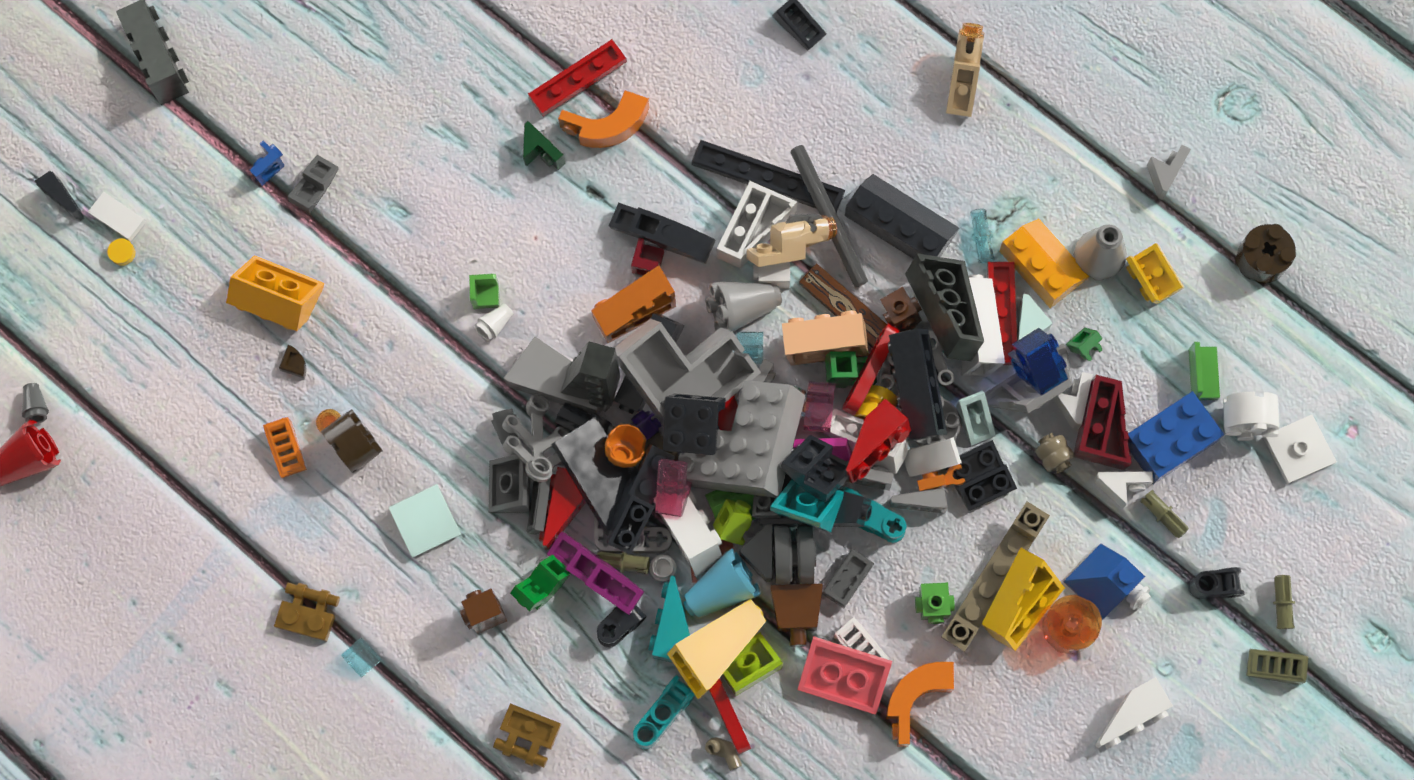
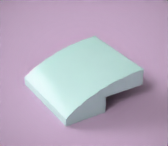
(424, 520)

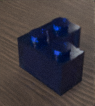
(1038, 361)

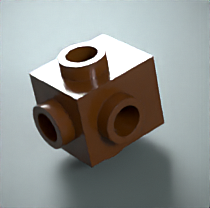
(901, 310)

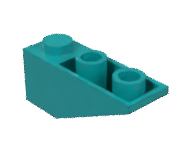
(671, 623)

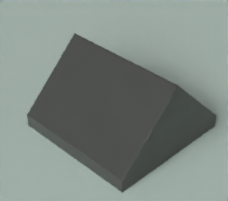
(508, 486)

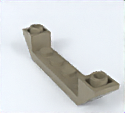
(981, 596)

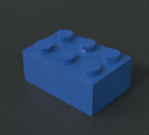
(1173, 437)

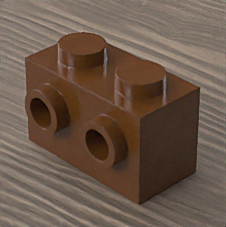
(482, 611)

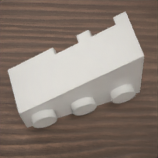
(752, 222)
(694, 538)

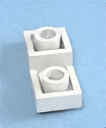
(932, 457)

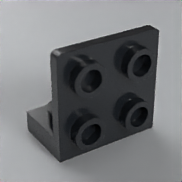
(691, 423)

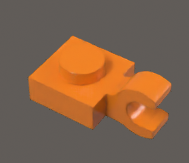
(934, 481)

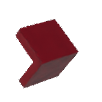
(646, 258)

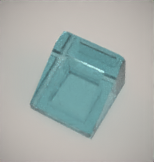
(752, 344)
(361, 657)

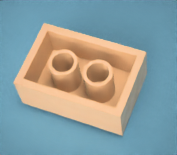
(813, 339)

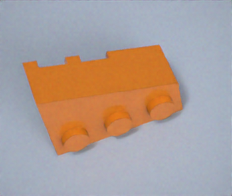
(634, 305)

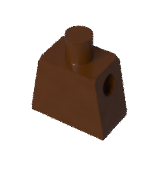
(797, 609)

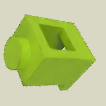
(733, 521)

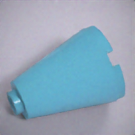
(721, 586)

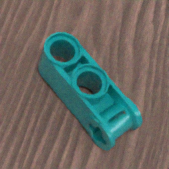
(881, 520)
(669, 699)

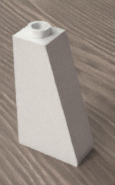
(991, 353)

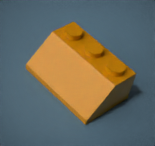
(1043, 262)
(274, 293)

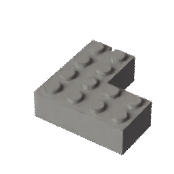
(660, 368)
(760, 440)

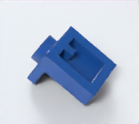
(269, 165)

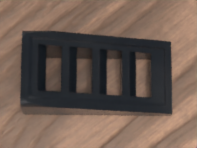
(792, 29)
(54, 188)

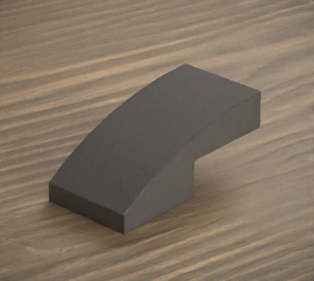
(314, 184)

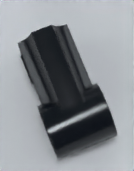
(572, 417)

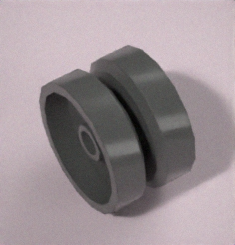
(794, 554)

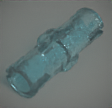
(982, 235)

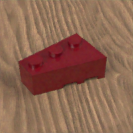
(1103, 429)

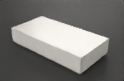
(117, 216)

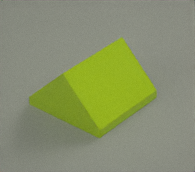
(752, 665)

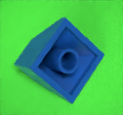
(1104, 579)

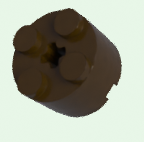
(1279, 254)
(352, 441)

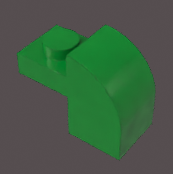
(843, 368)
(541, 584)

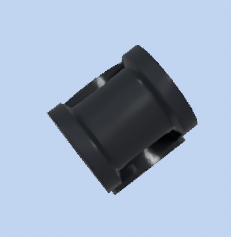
(1221, 582)
(621, 623)

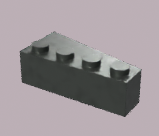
(152, 52)
(948, 303)
(593, 375)

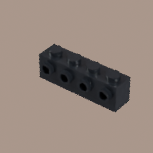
(917, 383)

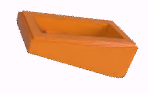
(278, 425)

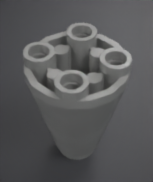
(1101, 252)
(740, 303)

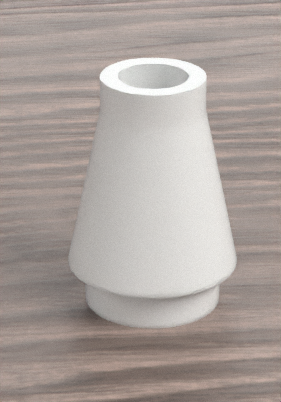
(493, 322)

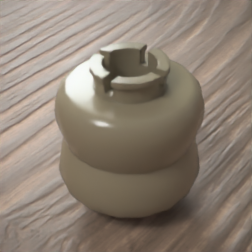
(1054, 453)

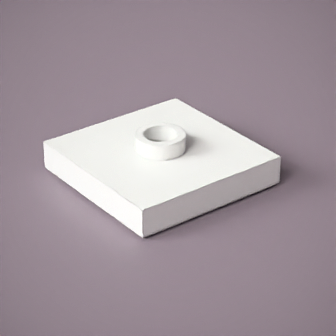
(1300, 449)

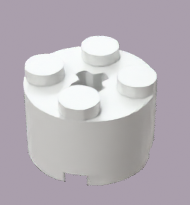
(1251, 415)

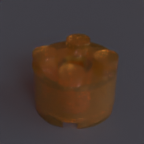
(1076, 610)

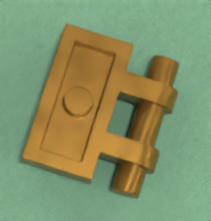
(305, 620)
(531, 727)

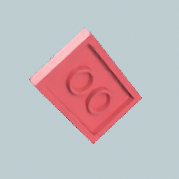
(844, 675)

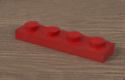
(577, 77)
(1004, 289)

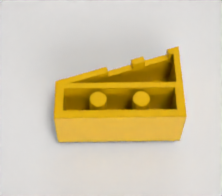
(1022, 599)

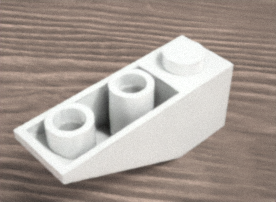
(1137, 707)

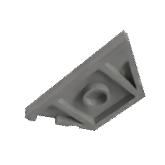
(1018, 396)

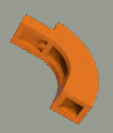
(611, 129)
(920, 681)

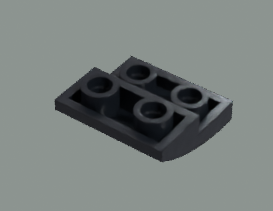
(984, 476)

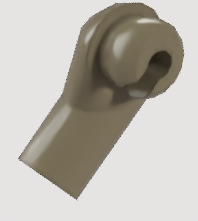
(725, 749)

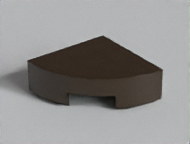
(293, 362)

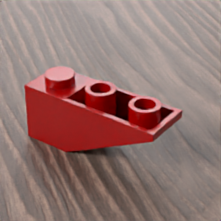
(879, 433)
(562, 507)

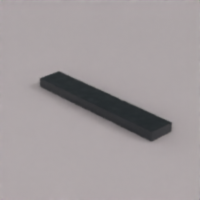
(747, 169)

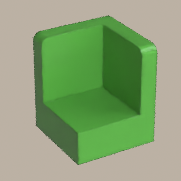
(484, 291)

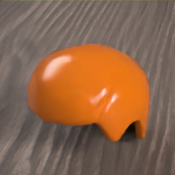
(625, 446)

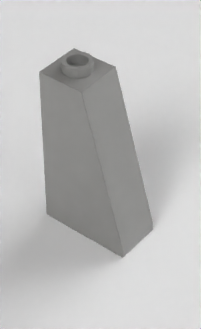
(543, 372)

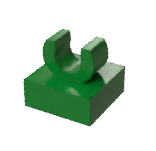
(1084, 342)

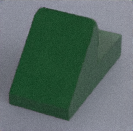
(537, 144)

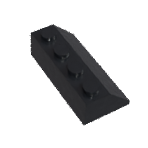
(899, 219)

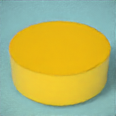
(121, 252)

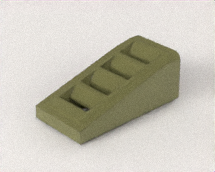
(1301, 671)

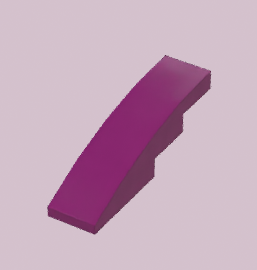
(596, 573)

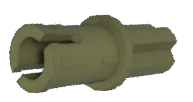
(1164, 514)
(626, 562)
(1284, 602)

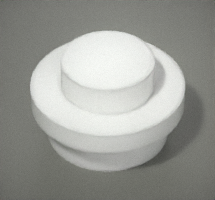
(662, 568)
(1139, 597)

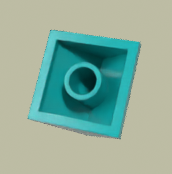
(805, 508)

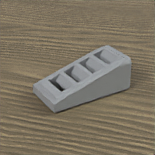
(928, 500)

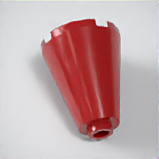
(27, 453)

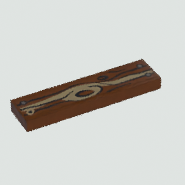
(839, 299)

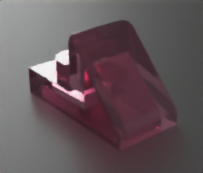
(819, 406)
(672, 487)

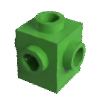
(934, 593)

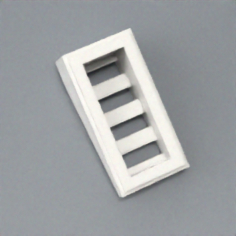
(861, 632)

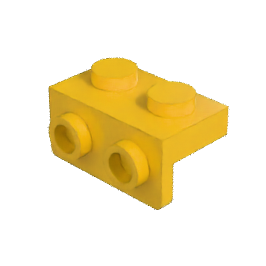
(1154, 274)

